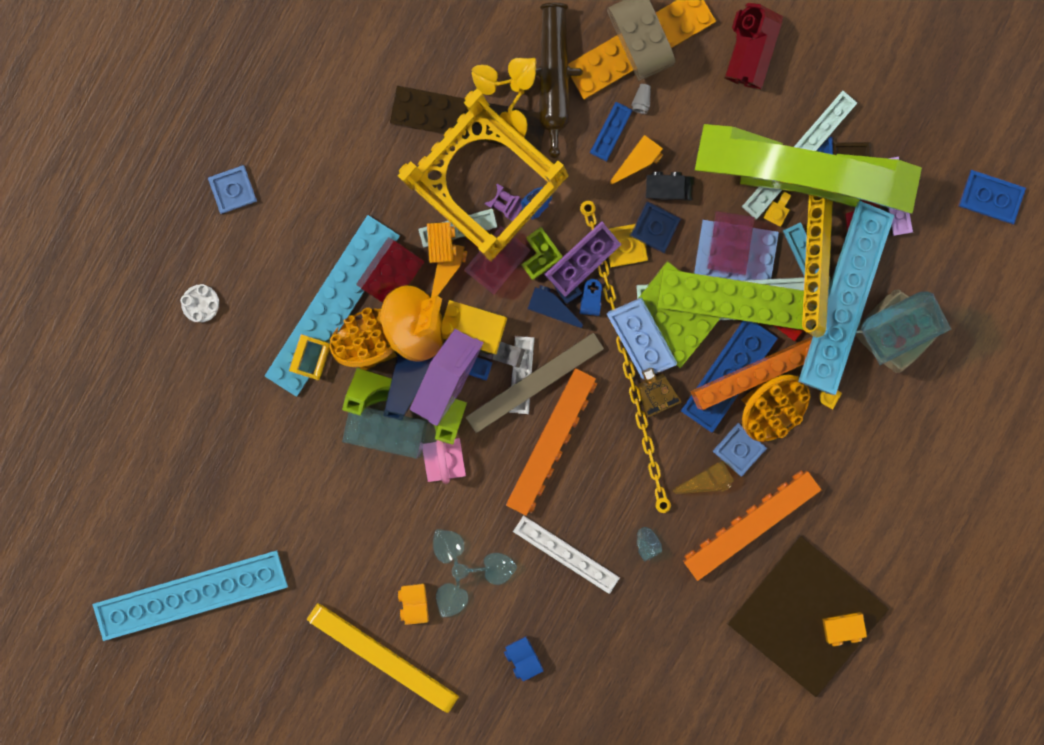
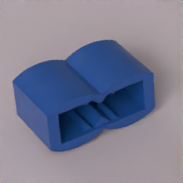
(523, 658)

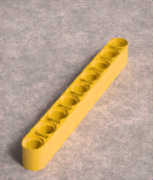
(813, 262)
(382, 658)

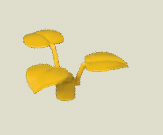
(522, 78)

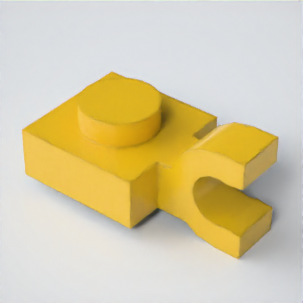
(777, 212)

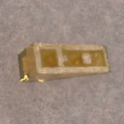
(711, 479)

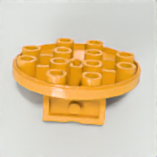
(412, 323)
(361, 341)
(774, 407)

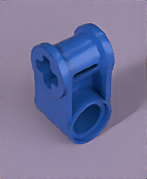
(591, 301)

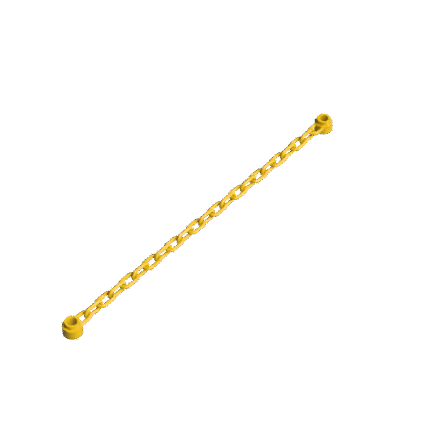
(633, 387)

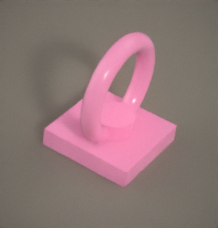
(443, 461)

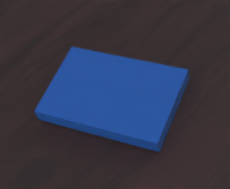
(992, 197)

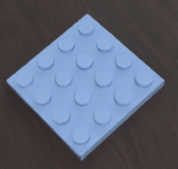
(760, 255)

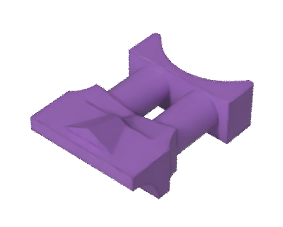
(511, 209)

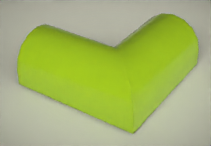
(546, 255)

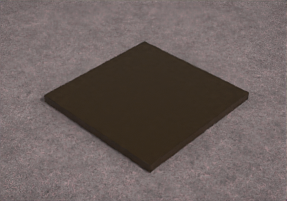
(788, 610)

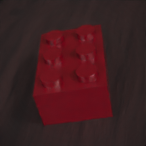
(389, 270)

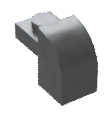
(506, 354)

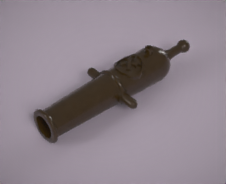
(554, 73)

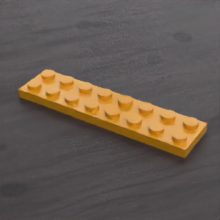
(609, 61)

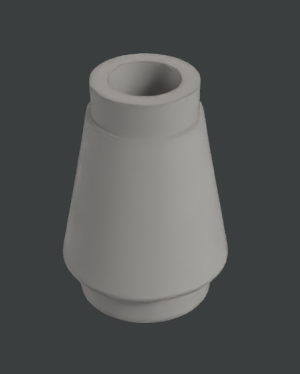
(641, 101)

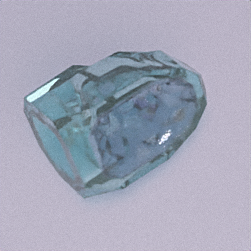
(648, 544)

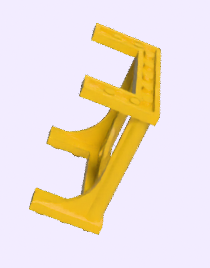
(479, 111)

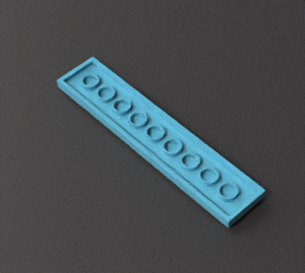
(847, 297)
(331, 305)
(190, 595)

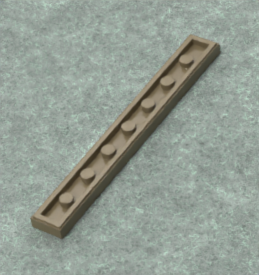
(534, 382)

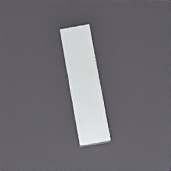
(525, 369)

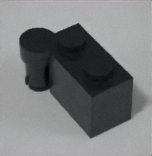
(669, 186)

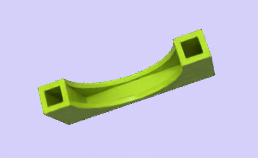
(372, 388)

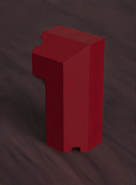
(754, 45)

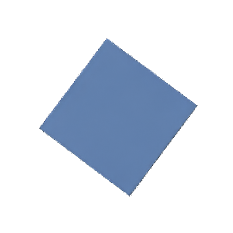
(232, 189)
(739, 450)

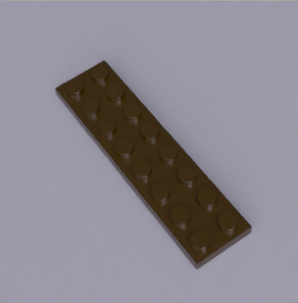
(440, 112)

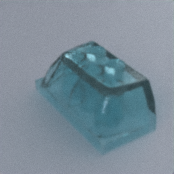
(904, 326)

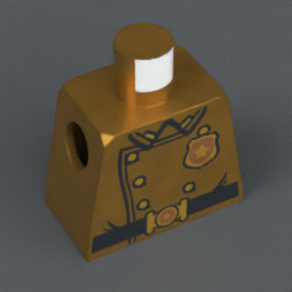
(656, 393)

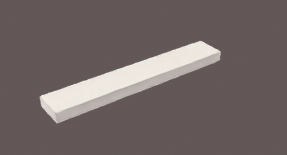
(566, 554)

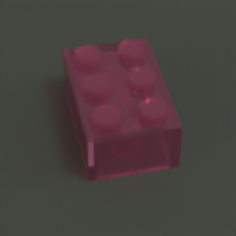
(730, 243)
(495, 273)

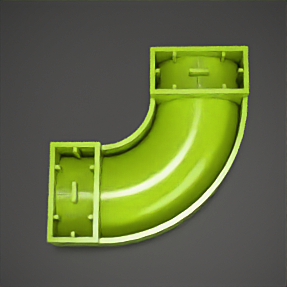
(824, 175)

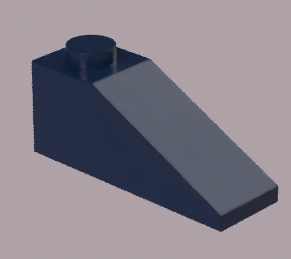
(549, 305)

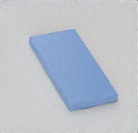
(641, 337)

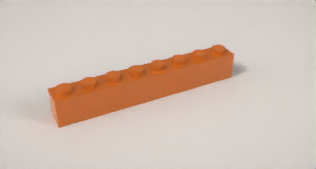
(751, 375)
(550, 442)
(751, 525)

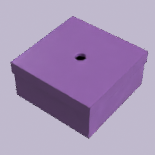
(446, 376)

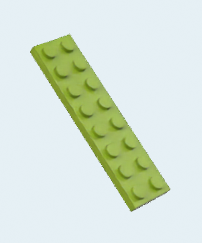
(731, 299)

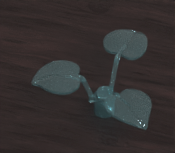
(449, 545)

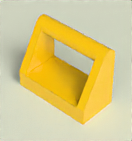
(299, 353)

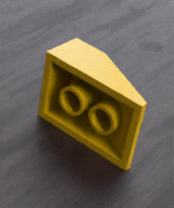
(474, 323)

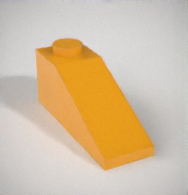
(640, 158)
(447, 270)

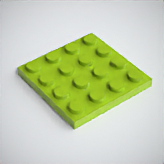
(680, 329)

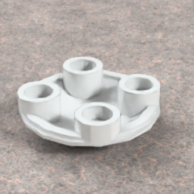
(200, 303)

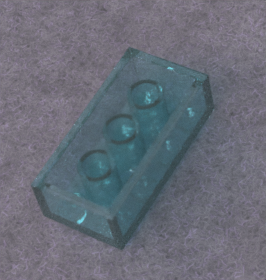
(386, 433)

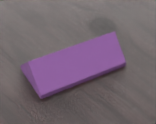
(583, 259)

